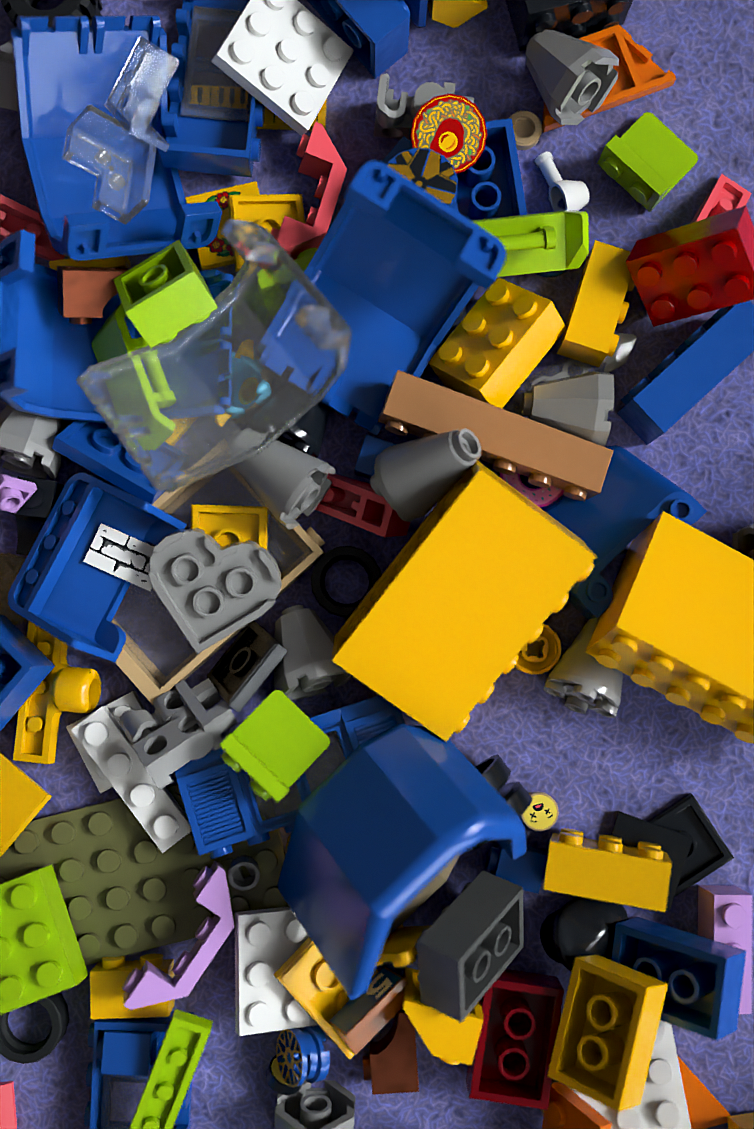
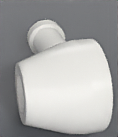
(574, 193)

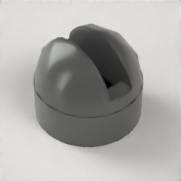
(236, 875)

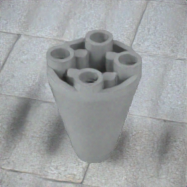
(423, 470)
(583, 680)

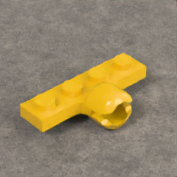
(61, 691)

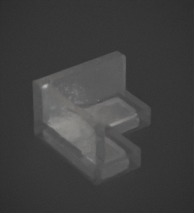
(140, 90)
(117, 160)

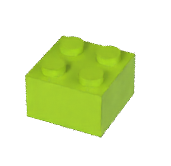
(165, 294)

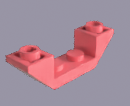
(323, 163)

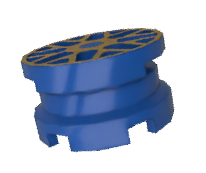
(303, 1055)

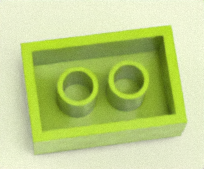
(36, 941)

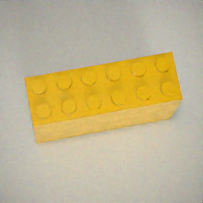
(461, 601)
(684, 623)

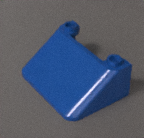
(611, 520)
(73, 596)

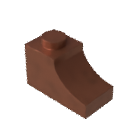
(85, 291)
(393, 1059)

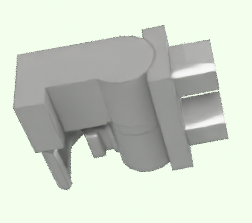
(396, 117)
(178, 728)

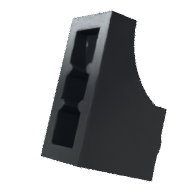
(35, 512)

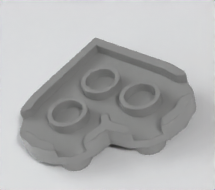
(212, 586)

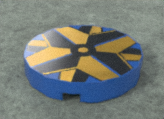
(428, 171)

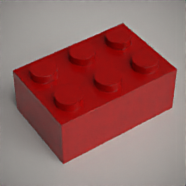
(695, 267)

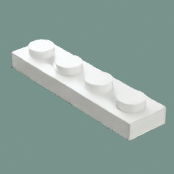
(122, 767)

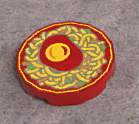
(451, 128)

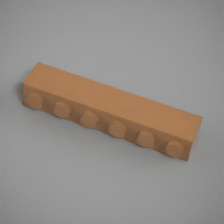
(505, 437)

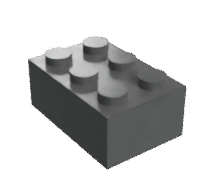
(470, 945)

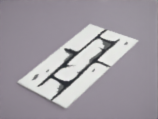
(121, 556)

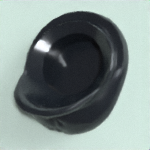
(581, 929)

